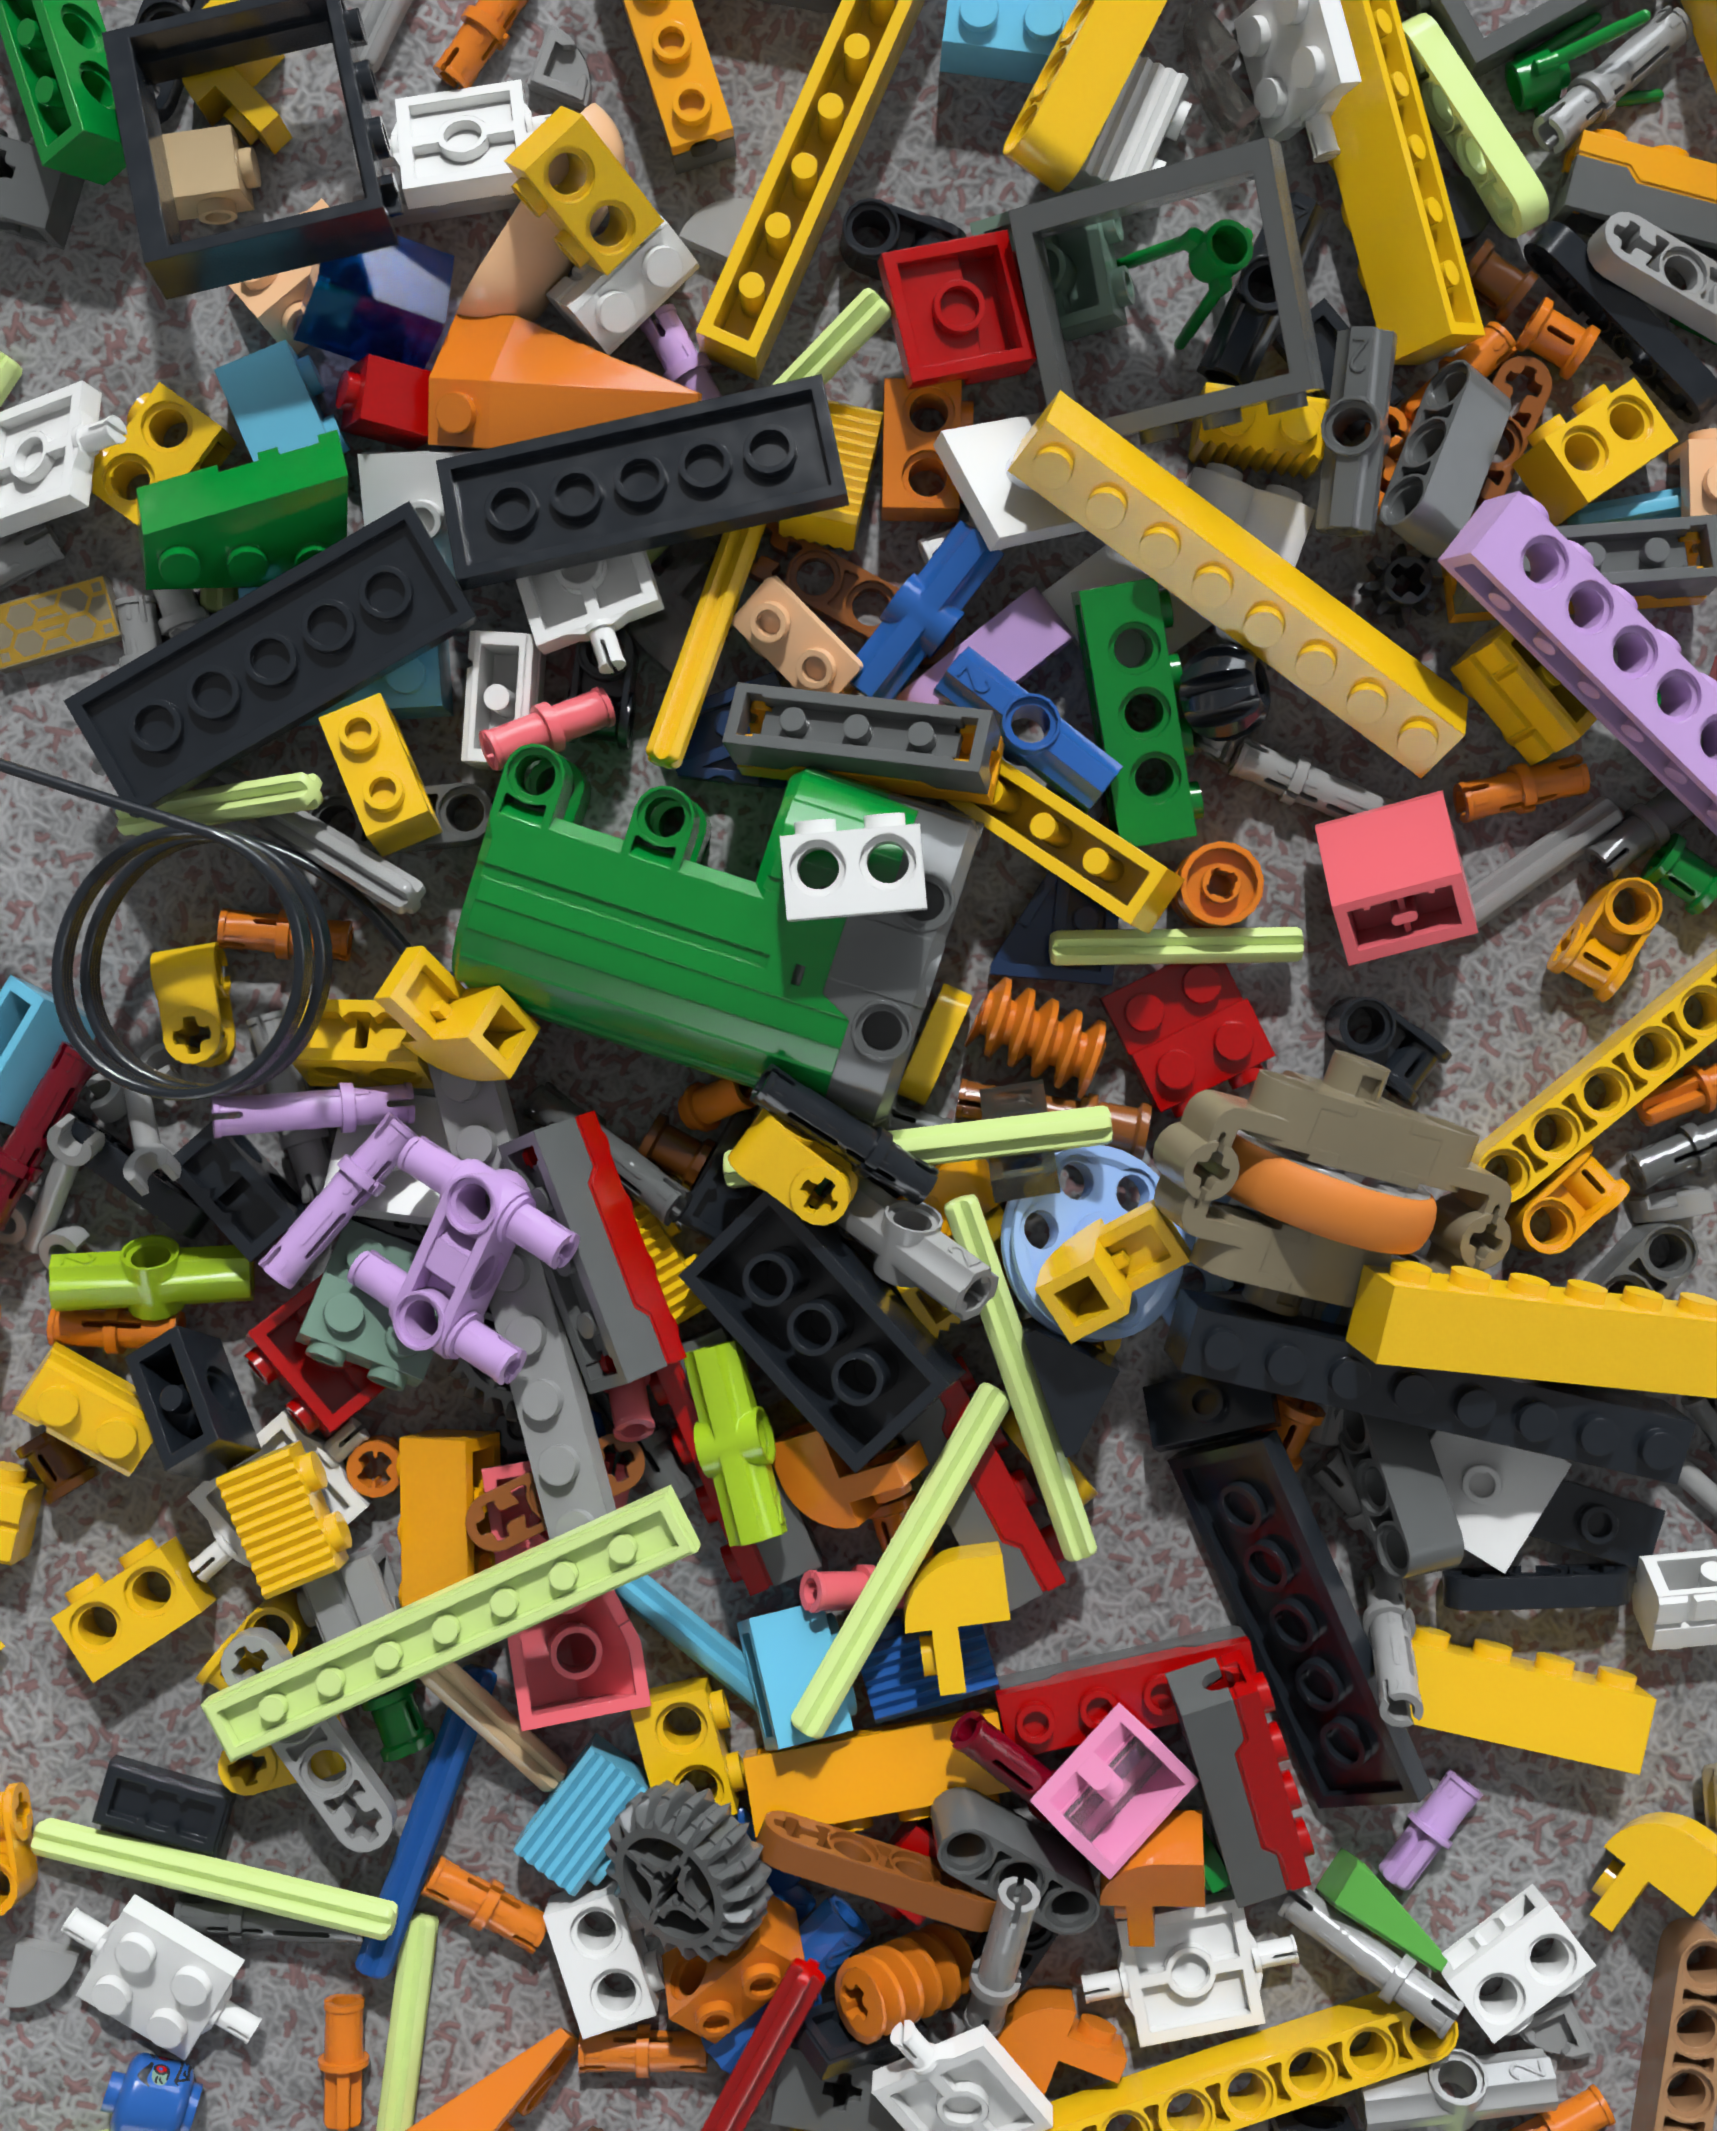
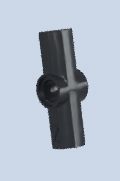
(1250, 325)

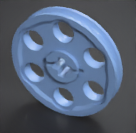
(1101, 1171)

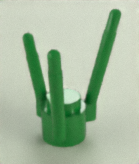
(1542, 72)
(1213, 260)

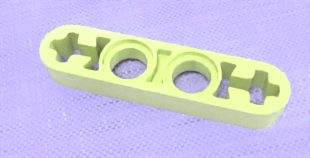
(1474, 131)

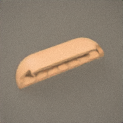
(524, 257)

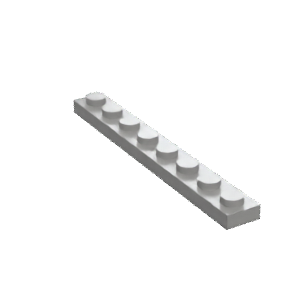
(550, 1385)

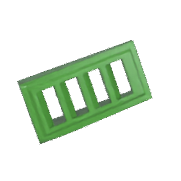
(1362, 1896)

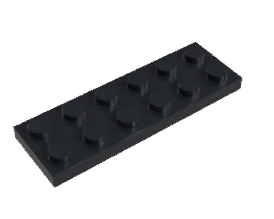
(641, 482)
(272, 659)
(1298, 1621)

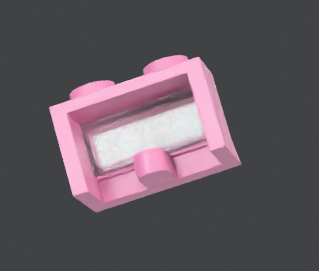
(1114, 1790)

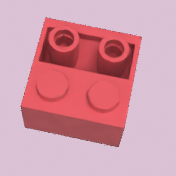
(1396, 878)

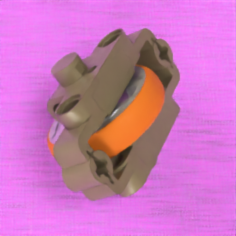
(1323, 1185)

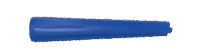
(423, 1830)

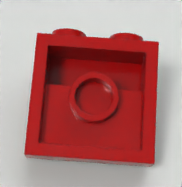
(958, 310)
(1187, 1032)
(320, 1393)

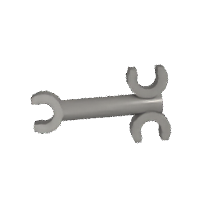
(117, 1101)
(37, 1222)

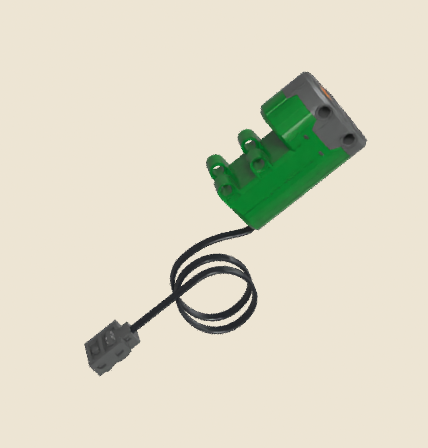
(602, 935)

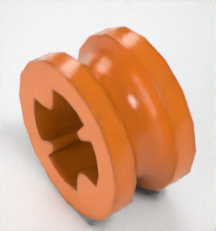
(359, 1461)

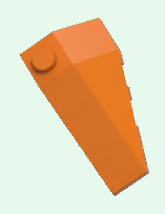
(519, 382)
(508, 2090)

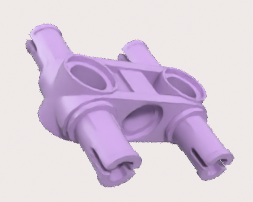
(462, 1259)

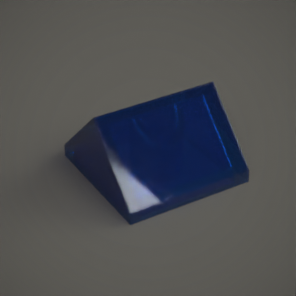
(378, 303)

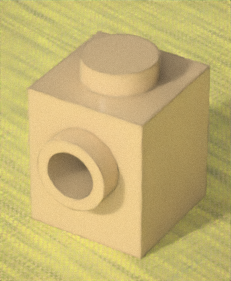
(211, 174)

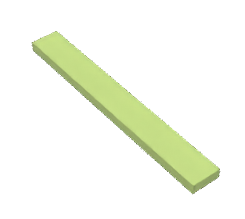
(452, 1623)

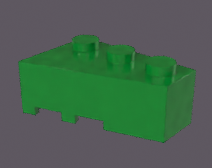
(245, 520)

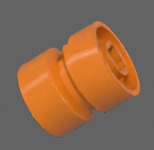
(1219, 885)

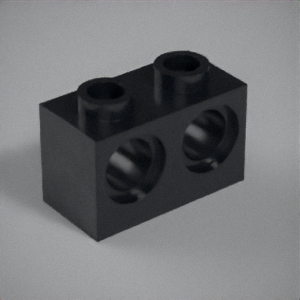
(238, 1191)

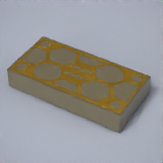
(58, 623)

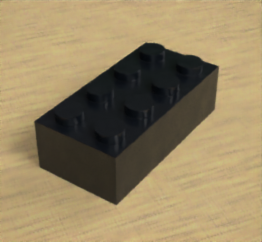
(822, 1327)

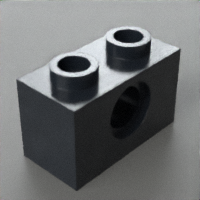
(192, 1404)

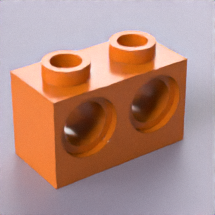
(912, 450)
(730, 1988)

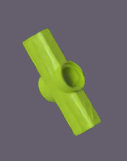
(150, 1278)
(735, 1443)

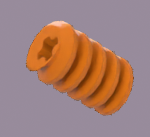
(1039, 1035)
(903, 1981)

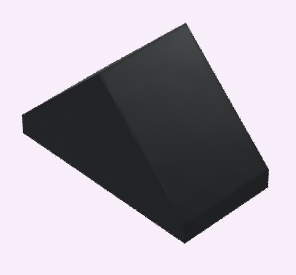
(1072, 1380)

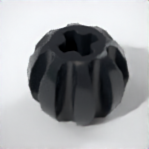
(1224, 692)

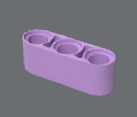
(1011, 641)

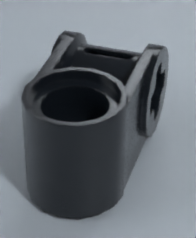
(900, 228)
(618, 685)
(1391, 1043)

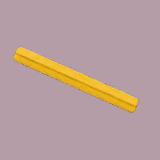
(702, 647)

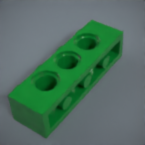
(65, 84)
(1100, 619)

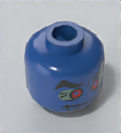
(152, 2095)

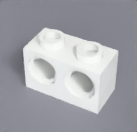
(854, 889)
(1503, 1949)
(591, 1955)

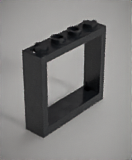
(221, 39)

